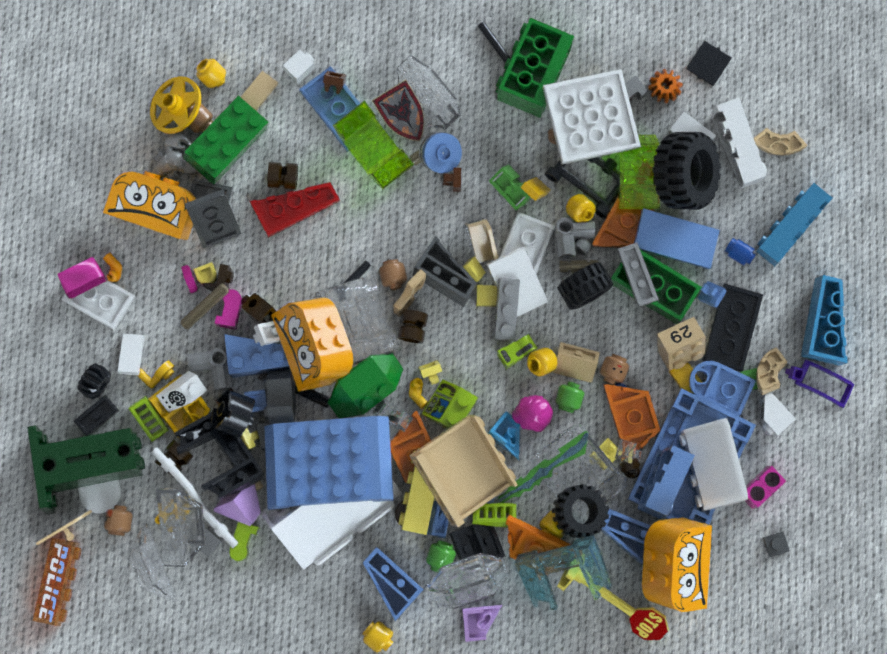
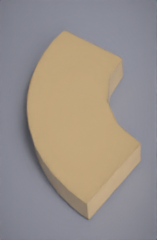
(779, 144)
(412, 286)
(768, 371)

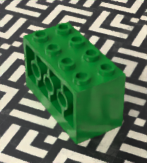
(534, 63)

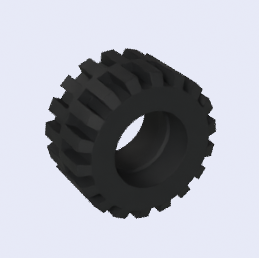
(585, 285)
(596, 507)

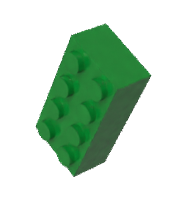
(225, 140)
(673, 289)

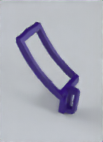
(801, 372)

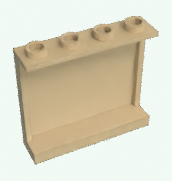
(463, 469)

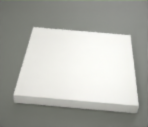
(591, 116)

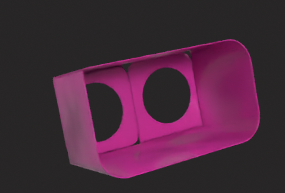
(81, 277)
(761, 483)

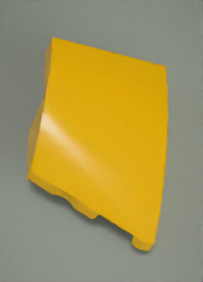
(182, 416)

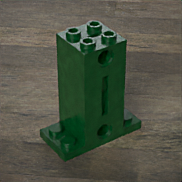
(82, 462)

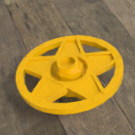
(175, 105)

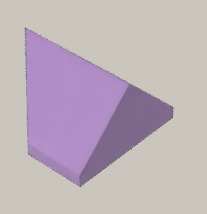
(240, 506)
(478, 621)

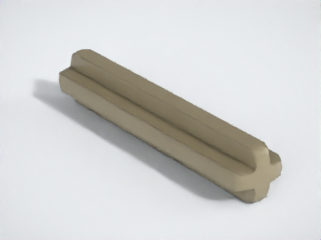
(204, 306)

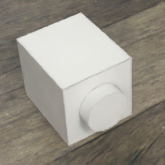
(299, 66)

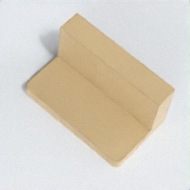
(482, 241)
(576, 362)

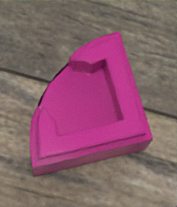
(187, 273)

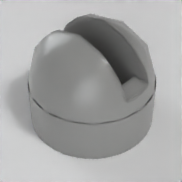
(582, 246)

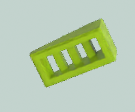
(144, 400)
(503, 508)

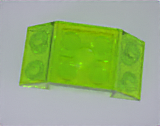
(372, 145)
(636, 176)

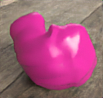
(533, 413)

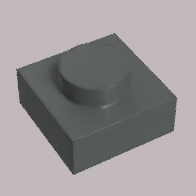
(776, 544)

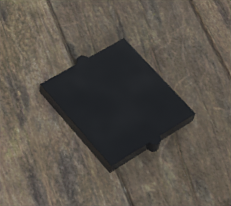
(708, 63)

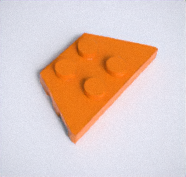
(618, 228)
(632, 414)
(405, 443)
(528, 538)

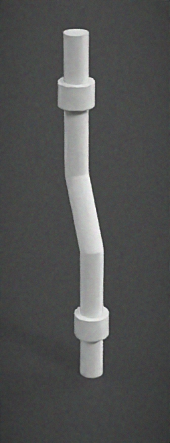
(169, 465)

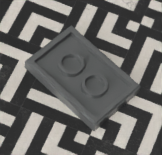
(213, 218)

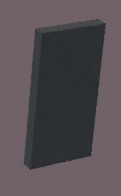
(733, 327)

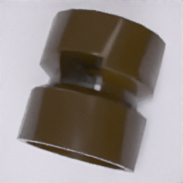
(282, 175)
(413, 326)
(179, 460)

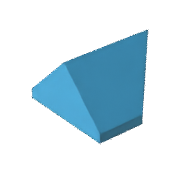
(507, 434)

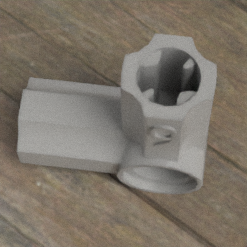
(565, 240)
(205, 361)

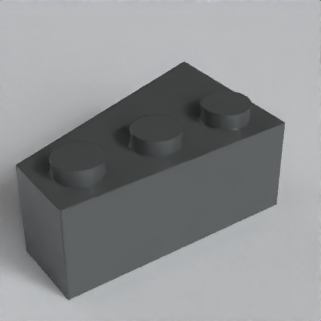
(445, 273)

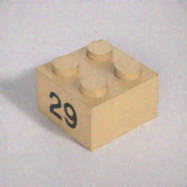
(681, 344)

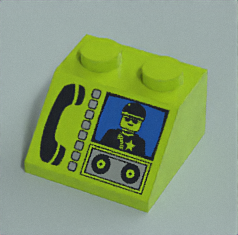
(449, 404)

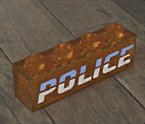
(56, 582)

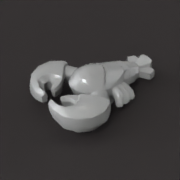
(172, 160)

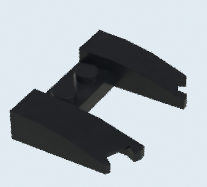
(245, 468)

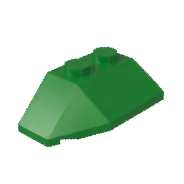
(365, 385)

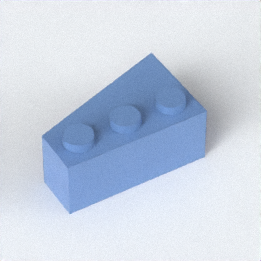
(665, 481)
(626, 533)
(392, 582)

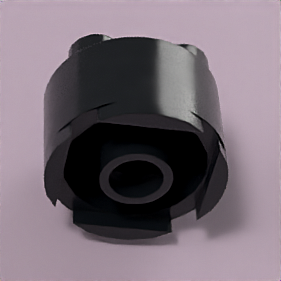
(233, 413)

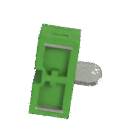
(509, 188)

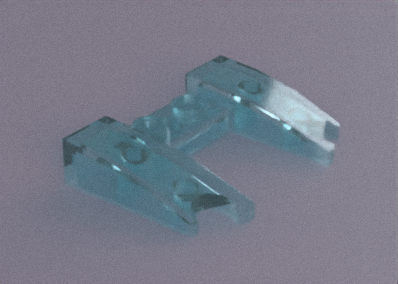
(583, 553)

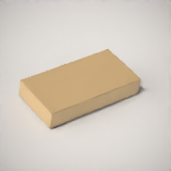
(259, 90)

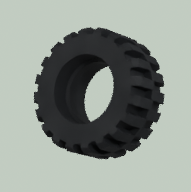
(686, 170)

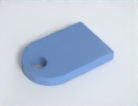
(722, 386)

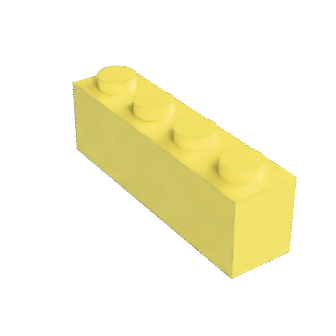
(418, 504)

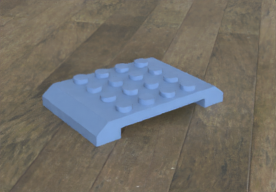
(686, 413)
(328, 462)

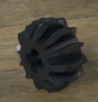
(94, 381)

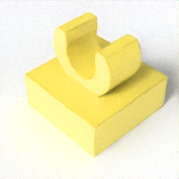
(430, 370)
(249, 438)
(609, 449)

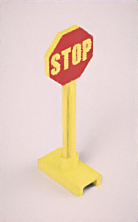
(645, 622)

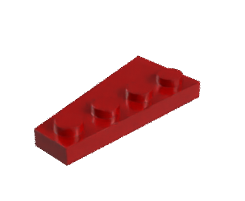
(286, 210)

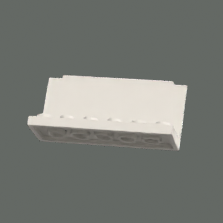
(320, 531)

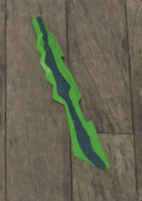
(544, 469)

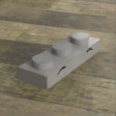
(637, 274)
(506, 309)

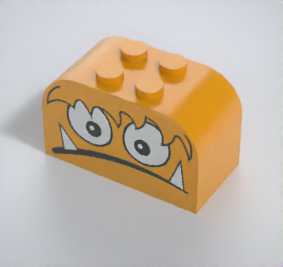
(151, 203)
(314, 342)
(677, 564)

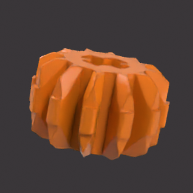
(661, 92)

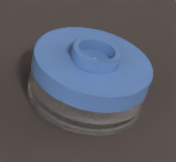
(440, 152)

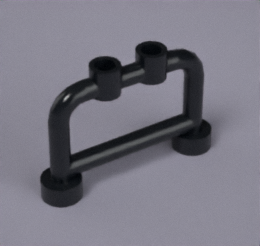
(609, 167)

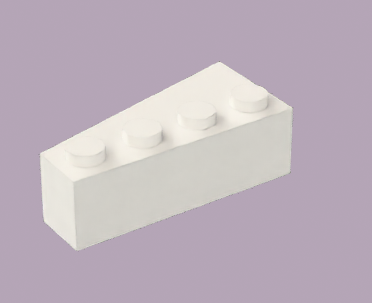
(738, 142)

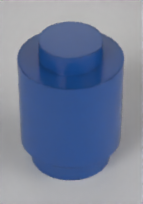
(740, 252)

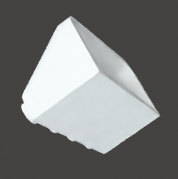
(715, 465)

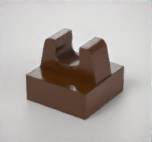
(335, 79)
(453, 179)

